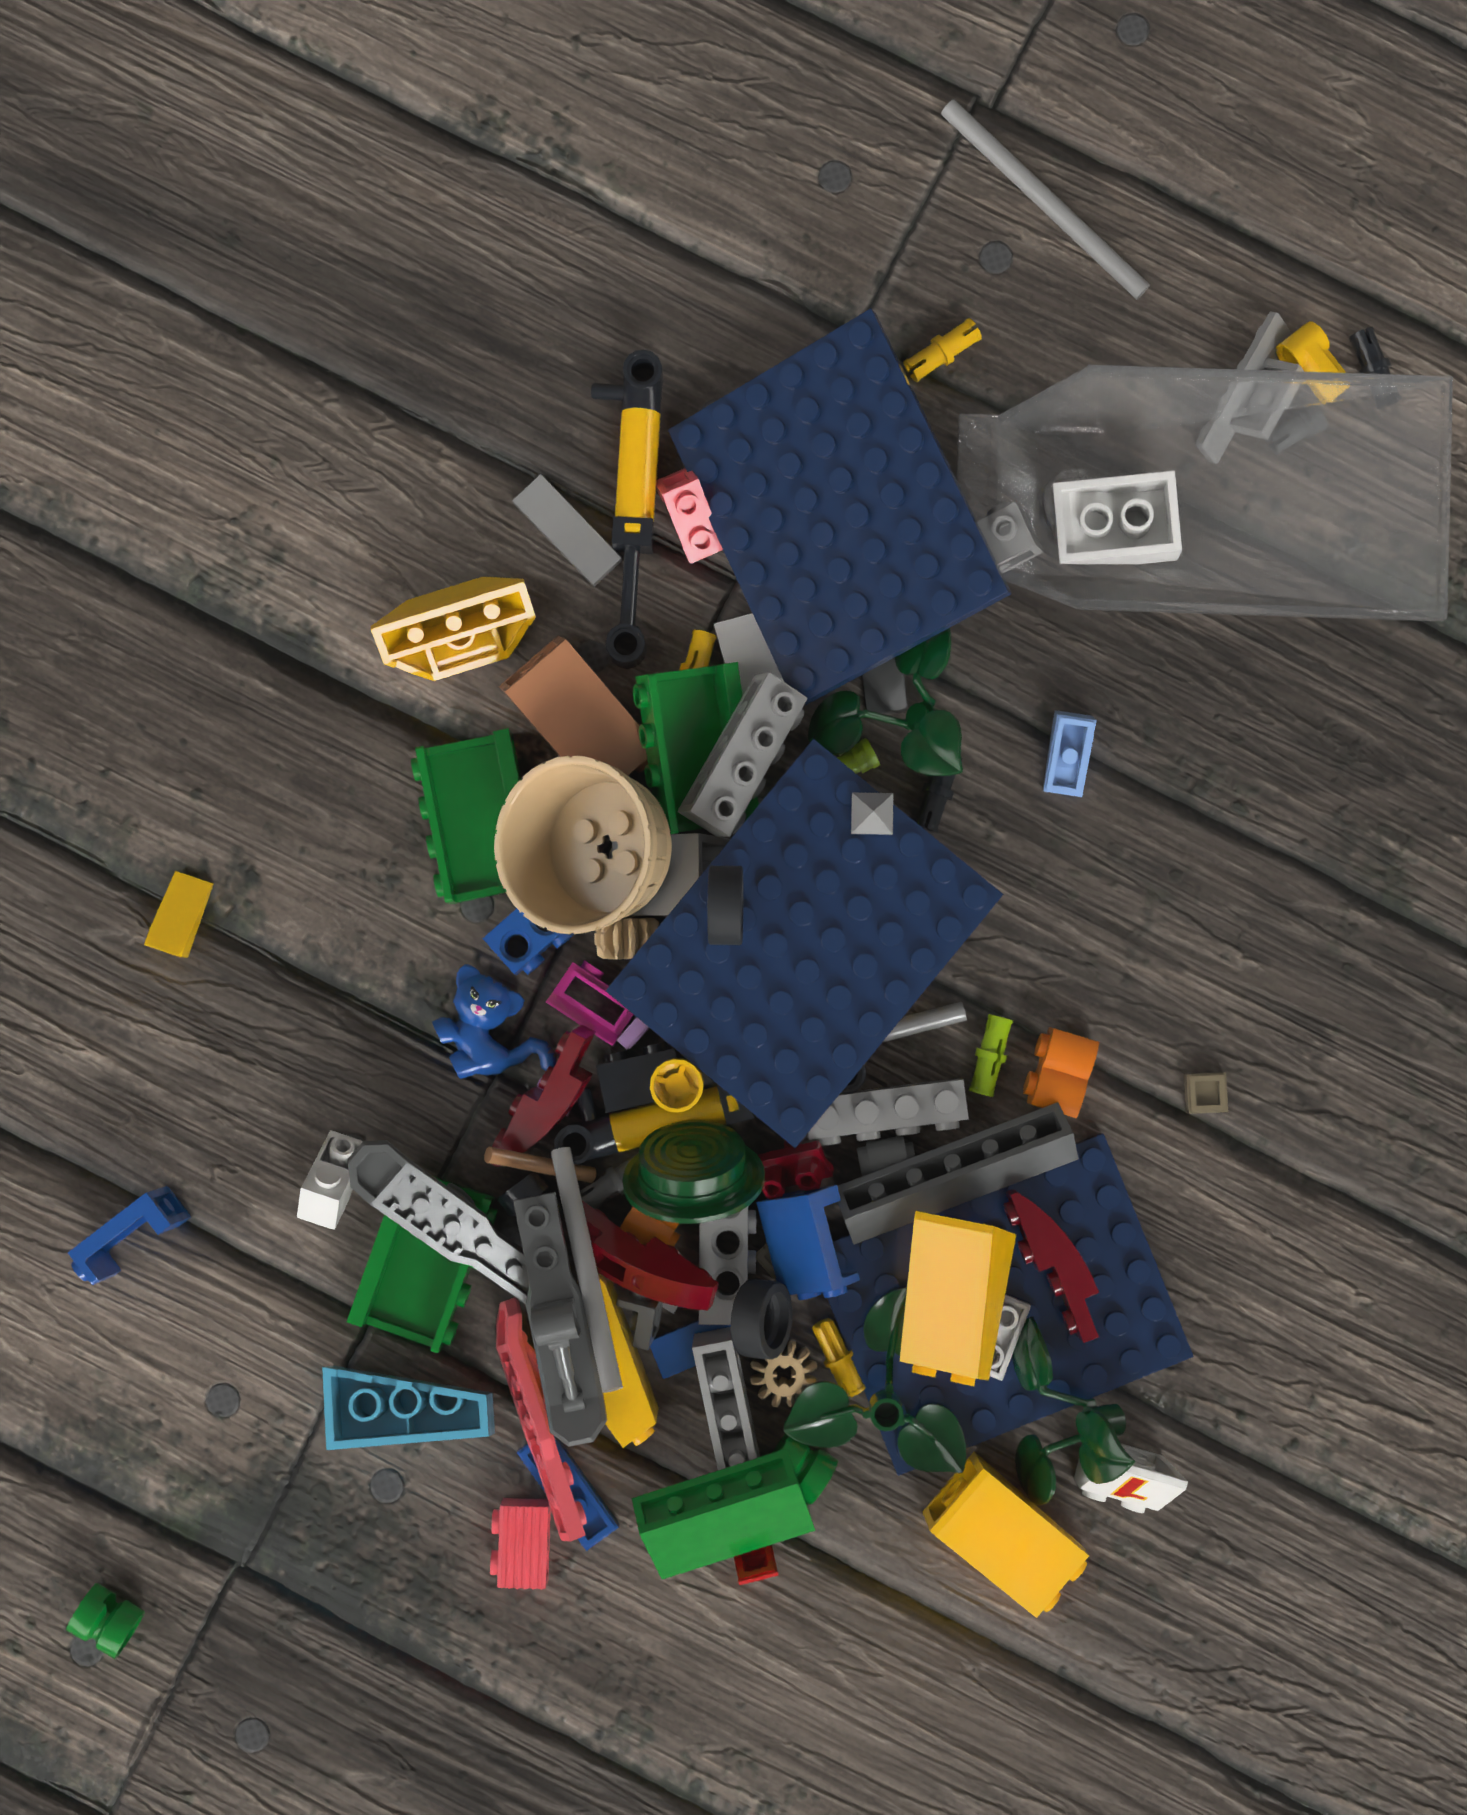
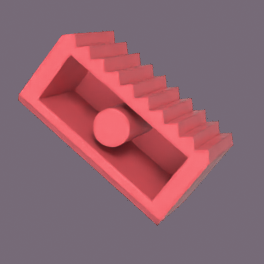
(523, 1543)

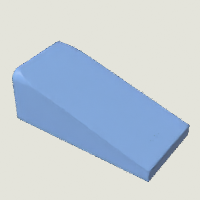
(1069, 753)

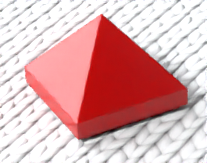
(756, 1565)

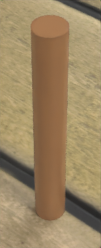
(533, 1163)

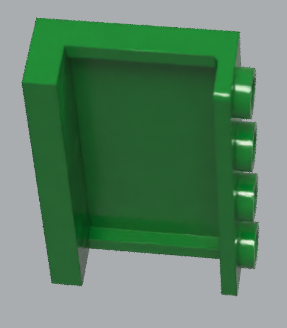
(679, 728)
(462, 799)
(413, 1286)
(722, 1514)

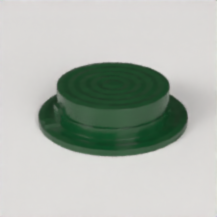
(693, 1173)

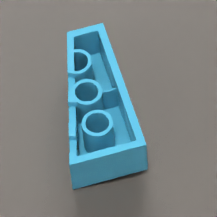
(392, 1410)

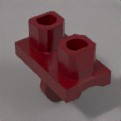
(795, 1166)

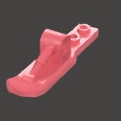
(525, 1385)

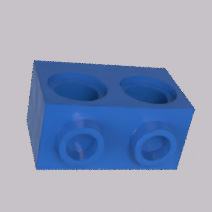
(538, 942)

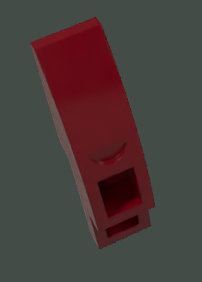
(562, 1086)
(1049, 1247)
(648, 1270)

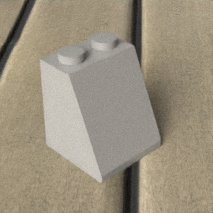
(689, 859)

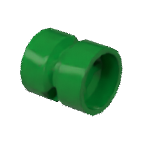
(812, 1467)
(105, 1620)

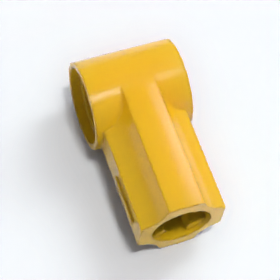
(1309, 349)

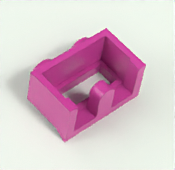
(580, 1013)

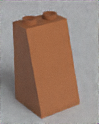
(575, 708)

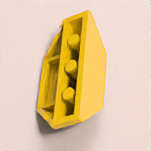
(455, 627)

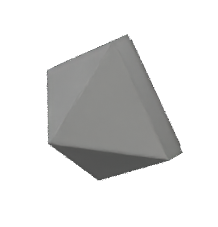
(872, 813)

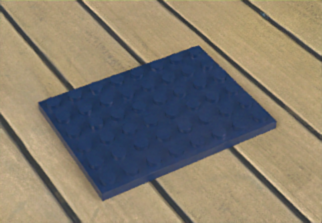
(838, 509)
(830, 951)
(1130, 1312)

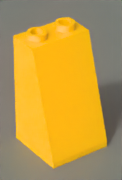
(955, 1296)
(633, 1408)
(1005, 1536)

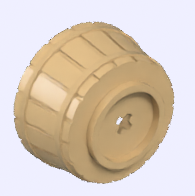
(553, 838)

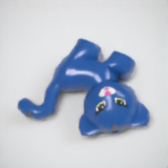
(481, 1006)

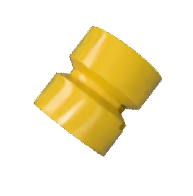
(676, 1085)

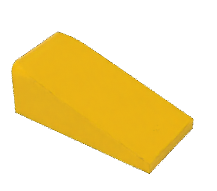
(179, 915)

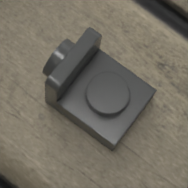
(645, 1316)

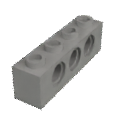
(715, 1261)
(725, 1398)

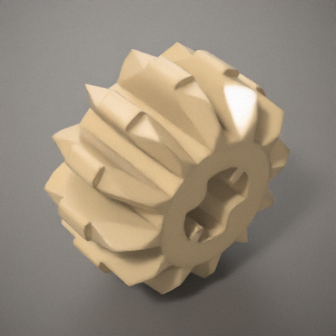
(624, 937)
(783, 1386)

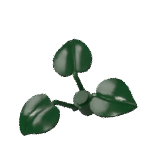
(936, 734)
(825, 1418)
(1098, 1426)

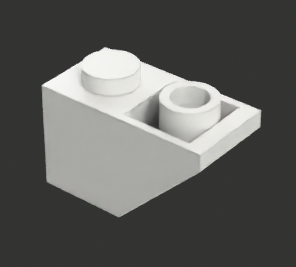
(328, 1182)

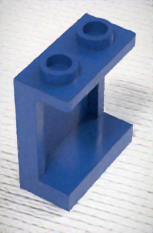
(157, 1207)
(803, 1244)

